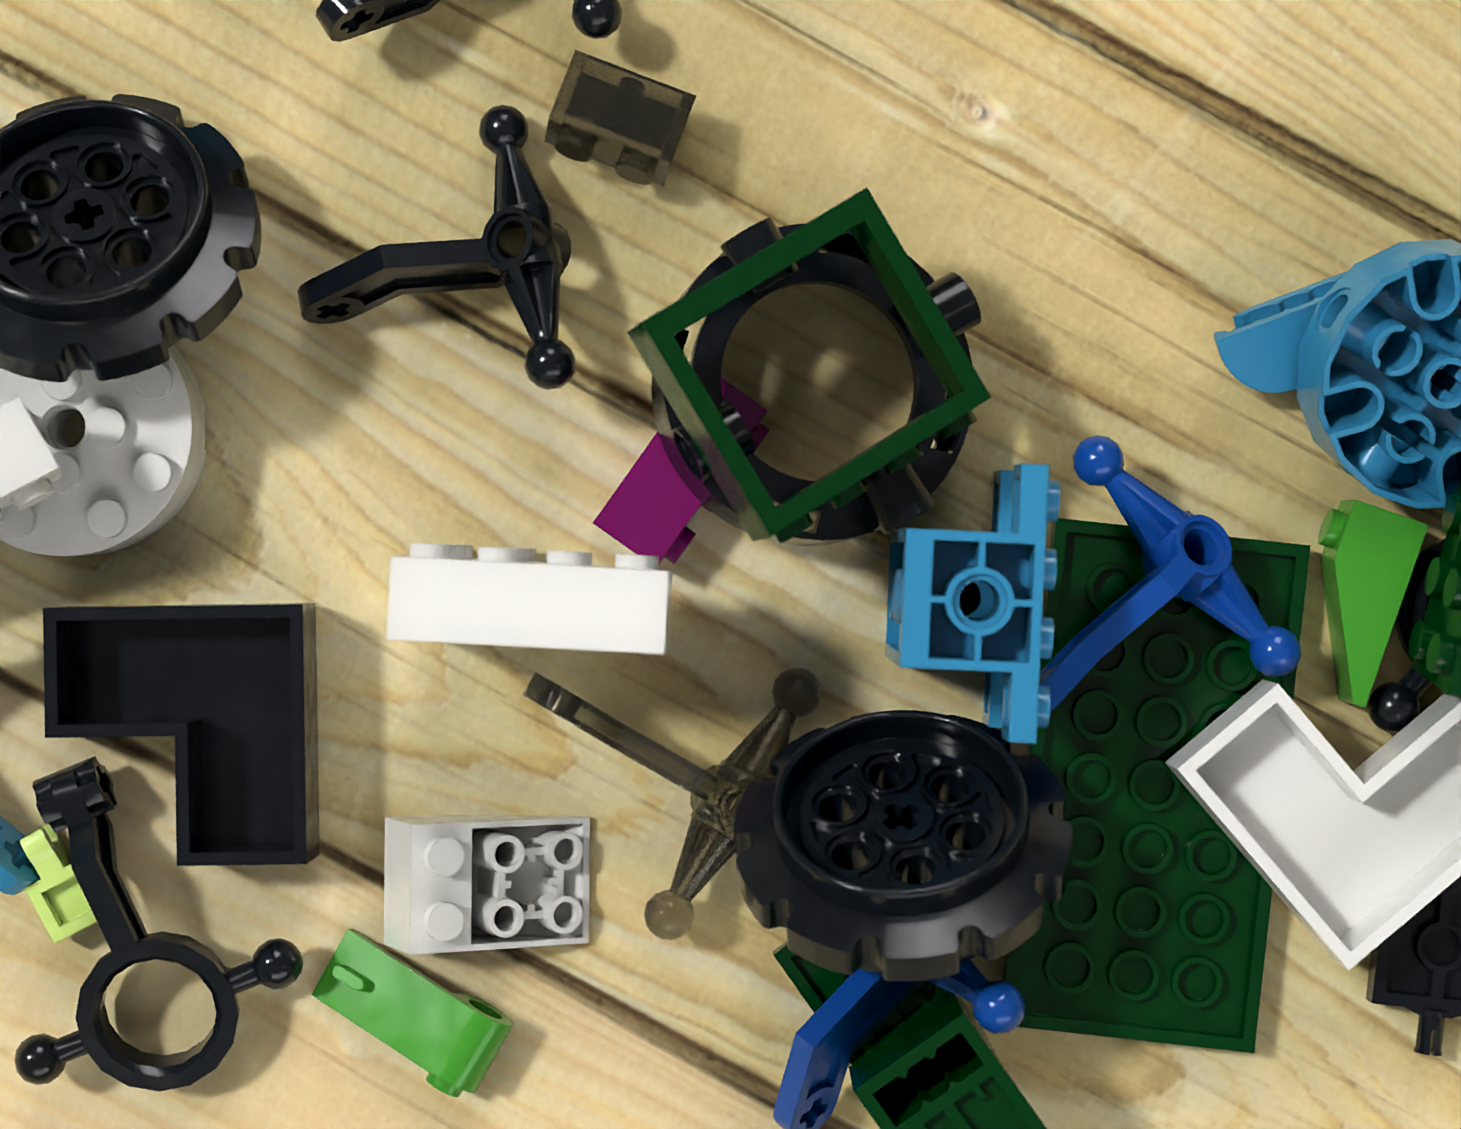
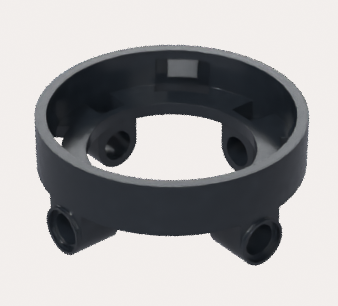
(890, 497)

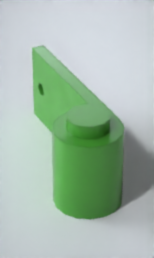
(434, 1028)

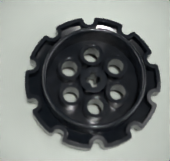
(116, 235)
(903, 844)

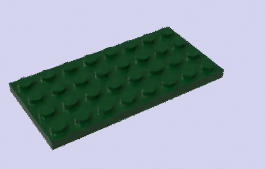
(1159, 904)

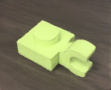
(57, 892)

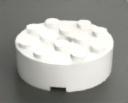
(126, 472)

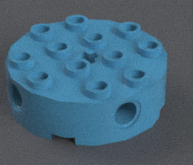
(1371, 371)

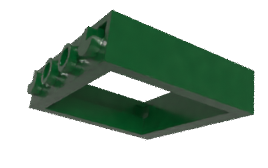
(708, 429)

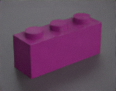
(652, 501)

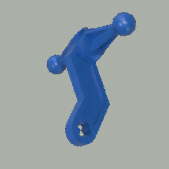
(1181, 558)
(850, 1015)

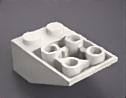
(485, 882)

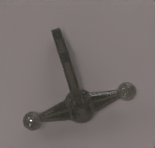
(712, 790)

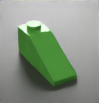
(1364, 583)

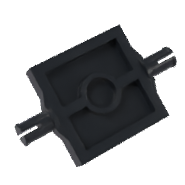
(1422, 968)

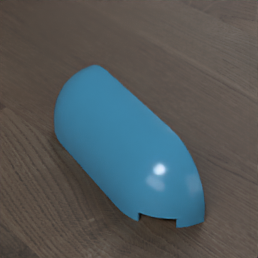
(1267, 338)

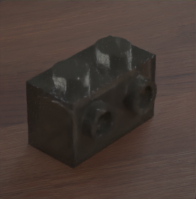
(618, 119)

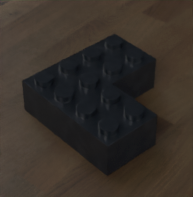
(232, 692)

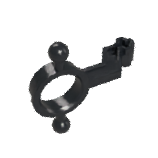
(80, 801)

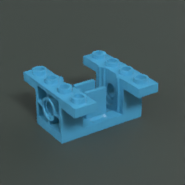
(1006, 624)

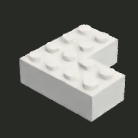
(529, 603)
(1333, 842)

